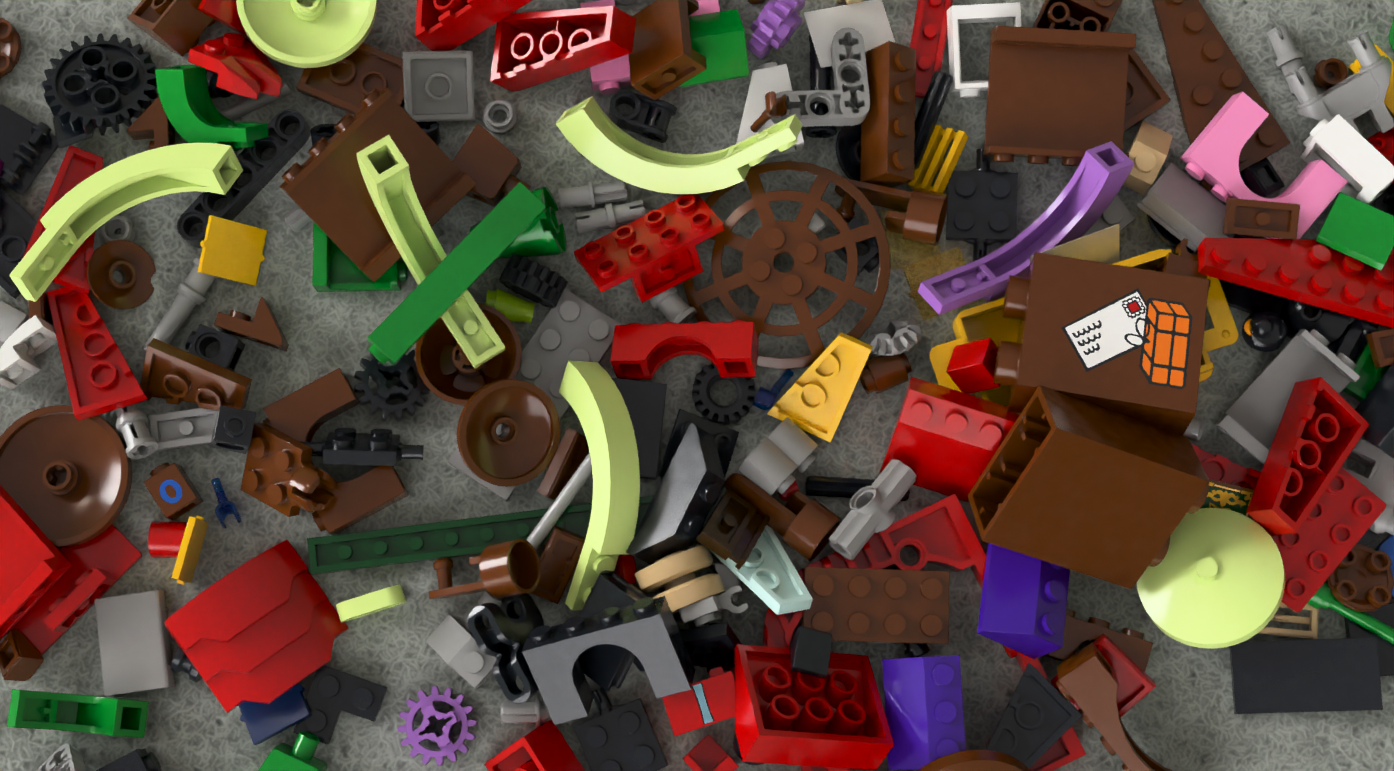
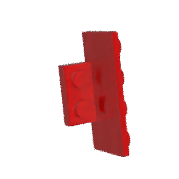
(653, 249)
(1326, 537)
(93, 572)

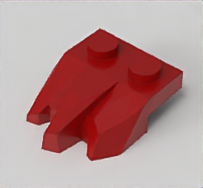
(239, 66)

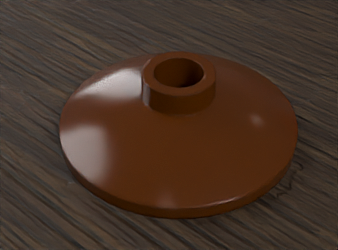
(135, 268)

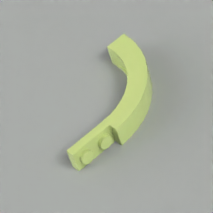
(665, 171)
(114, 190)
(396, 201)
(614, 473)

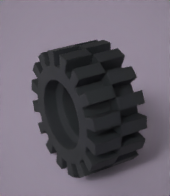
(533, 281)
(719, 413)

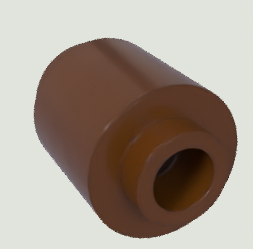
(885, 373)

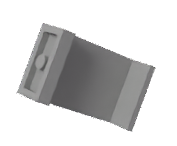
(1259, 409)

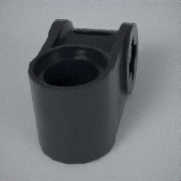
(644, 115)

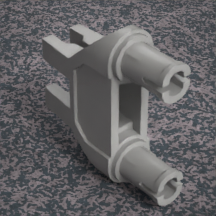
(1353, 95)
(1378, 479)

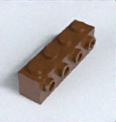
(890, 123)

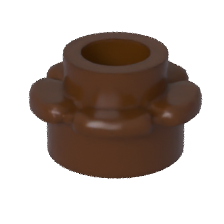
(1331, 65)

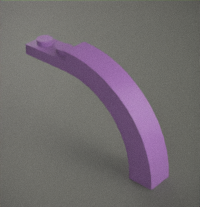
(1066, 219)

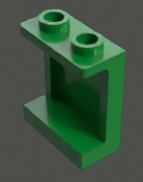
(337, 273)

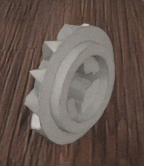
(903, 333)

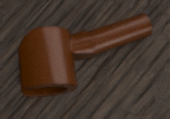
(774, 108)

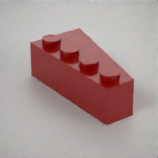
(450, 23)
(556, 43)
(1304, 456)

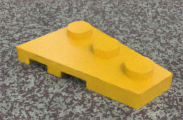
(825, 388)

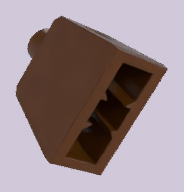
(489, 165)

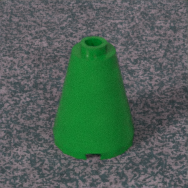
(543, 236)

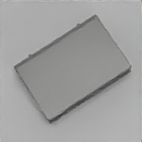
(1184, 207)
(134, 643)

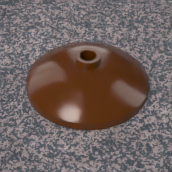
(528, 435)

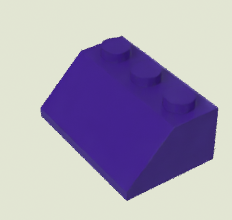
(1023, 602)
(923, 709)

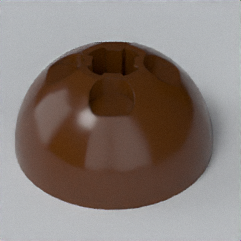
(442, 360)

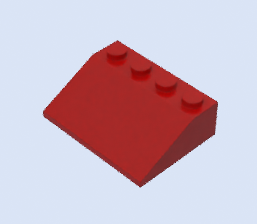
(947, 436)
(808, 718)

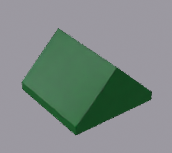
(722, 43)
(1358, 231)

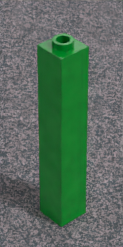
(454, 275)

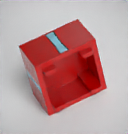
(704, 704)

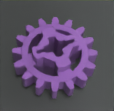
(775, 26)
(429, 710)

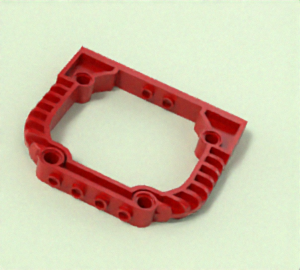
(939, 537)

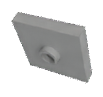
(439, 85)

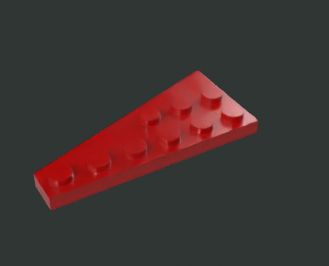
(1303, 273)

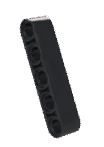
(251, 162)

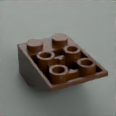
(1077, 14)

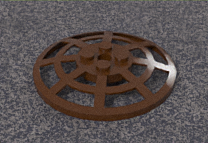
(809, 261)

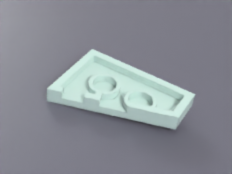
(772, 575)

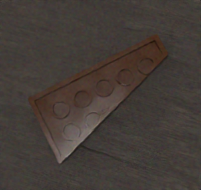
(1208, 76)

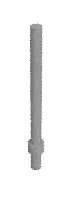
(549, 518)

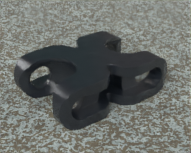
(507, 641)

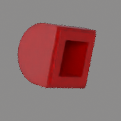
(165, 539)

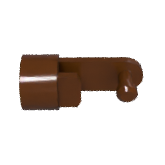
(923, 210)
(801, 522)
(504, 568)

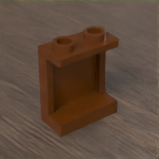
(663, 48)

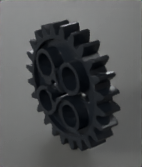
(100, 84)

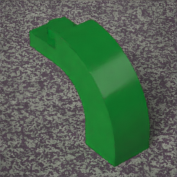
(193, 114)
(78, 713)

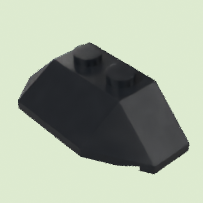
(682, 499)

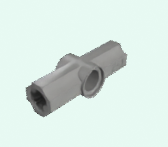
(872, 509)

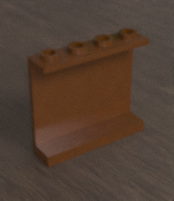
(1055, 93)
(335, 193)

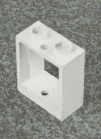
(974, 14)
(1351, 157)

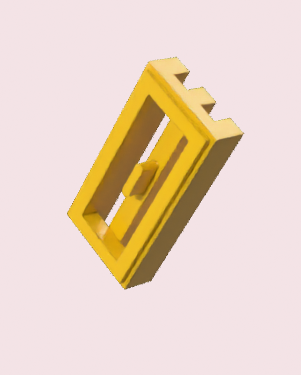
(934, 158)

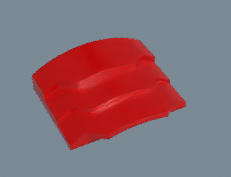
(258, 629)

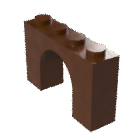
(301, 416)

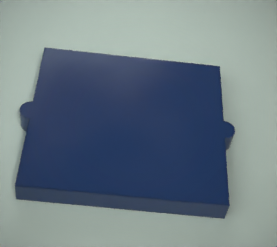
(271, 719)

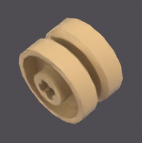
(677, 576)

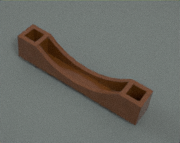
(1093, 686)

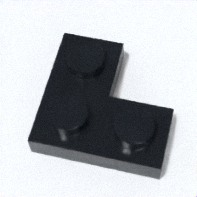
(338, 691)

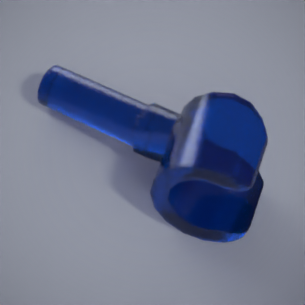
(766, 398)
(224, 505)

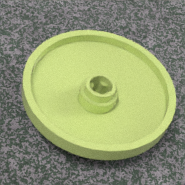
(307, 30)
(1215, 581)

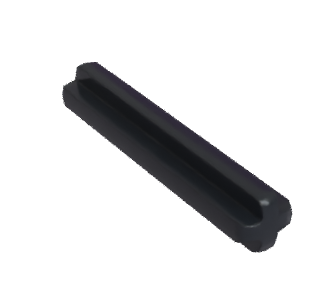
(930, 112)
(838, 486)

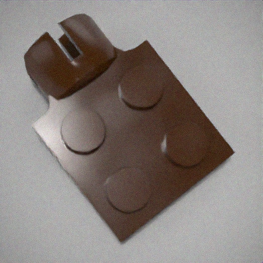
(283, 474)

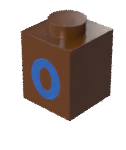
(172, 490)

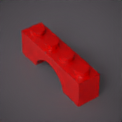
(644, 348)

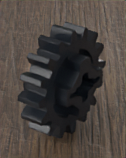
(406, 392)

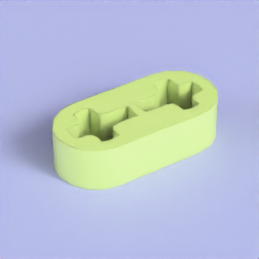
(370, 603)

